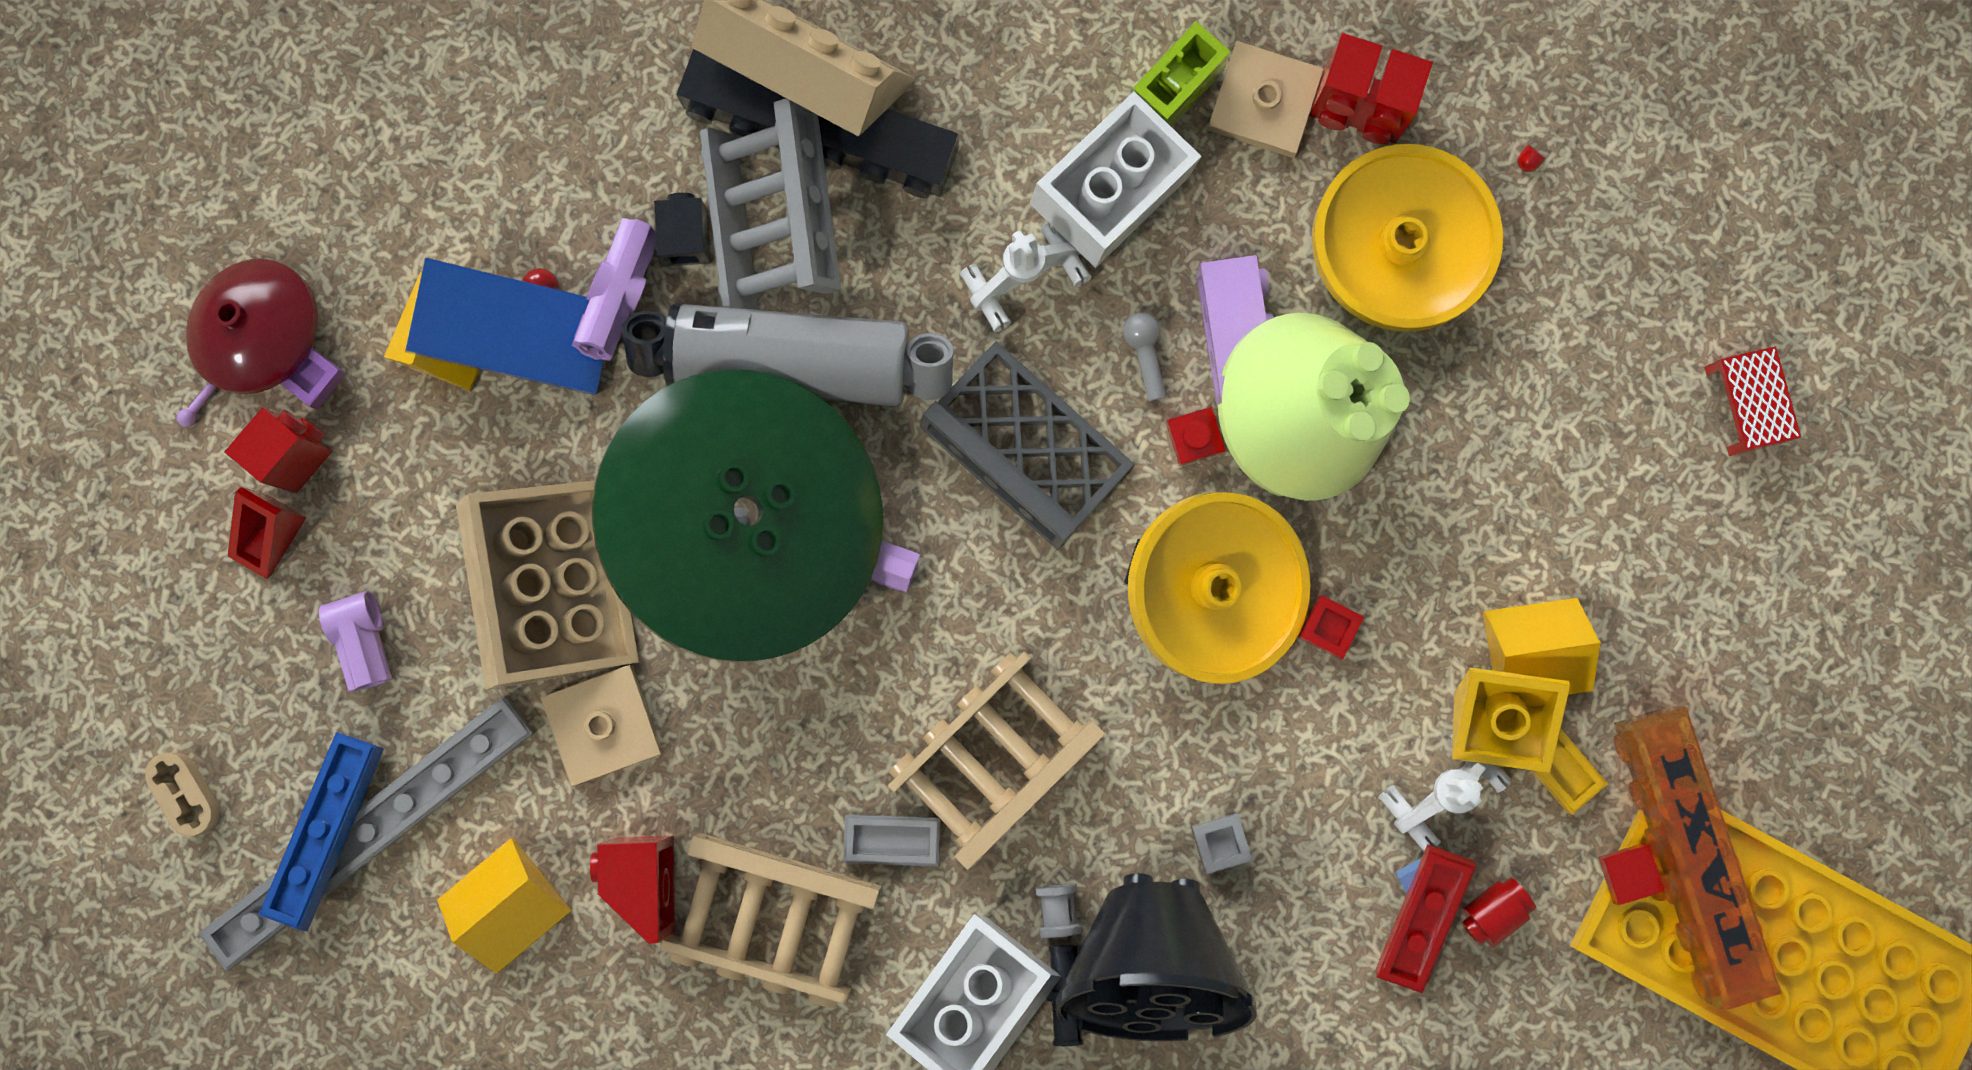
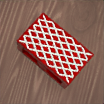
(1757, 399)

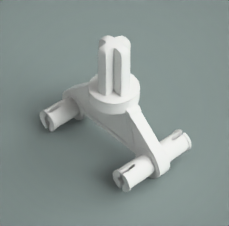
(1022, 262)
(1453, 790)

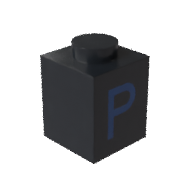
(682, 230)

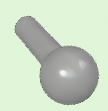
(1141, 333)

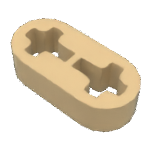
(173, 801)

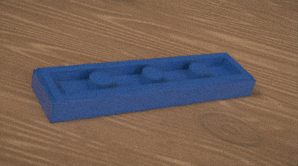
(321, 832)

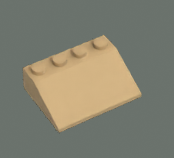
(799, 61)
(540, 586)

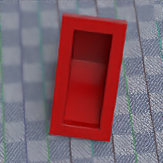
(261, 530)

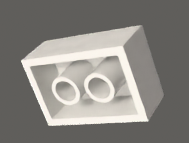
(1114, 179)
(974, 1001)

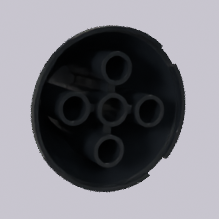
(1155, 967)

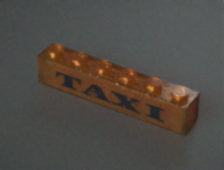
(1696, 858)

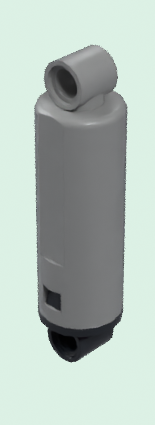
(824, 354)

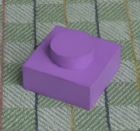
(314, 379)

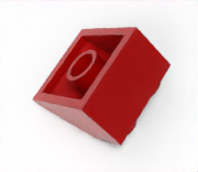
(638, 882)

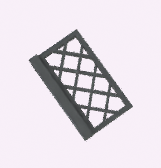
(999, 473)

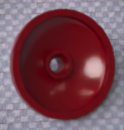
(266, 336)

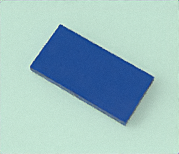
(501, 327)

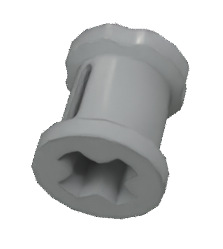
(1058, 910)

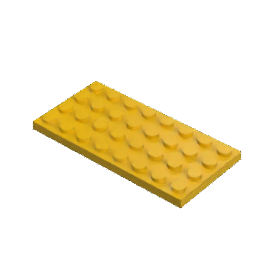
(1853, 969)

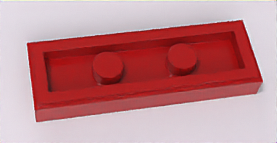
(1425, 918)

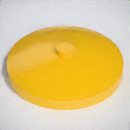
(1407, 237)
(1219, 587)

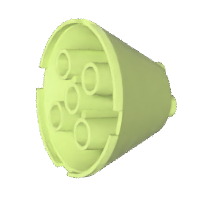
(1308, 405)

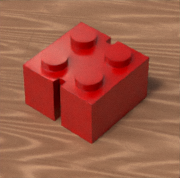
(1391, 102)

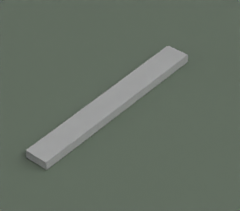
(384, 820)

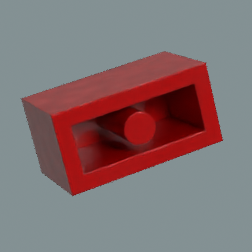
(280, 449)

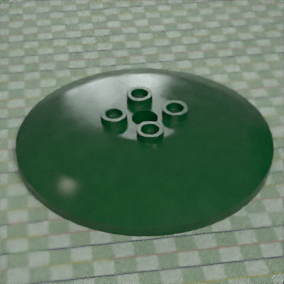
(672, 528)

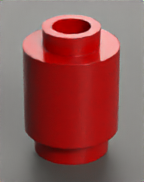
(1497, 912)

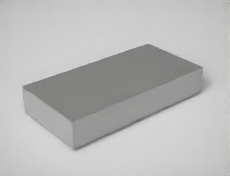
(891, 840)

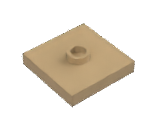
(1265, 99)
(601, 725)

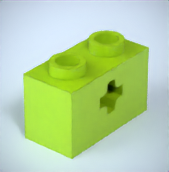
(1183, 73)

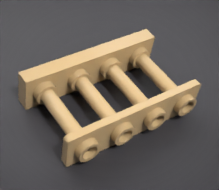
(1006, 804)
(806, 885)

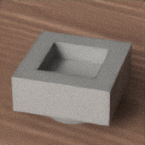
(1221, 843)

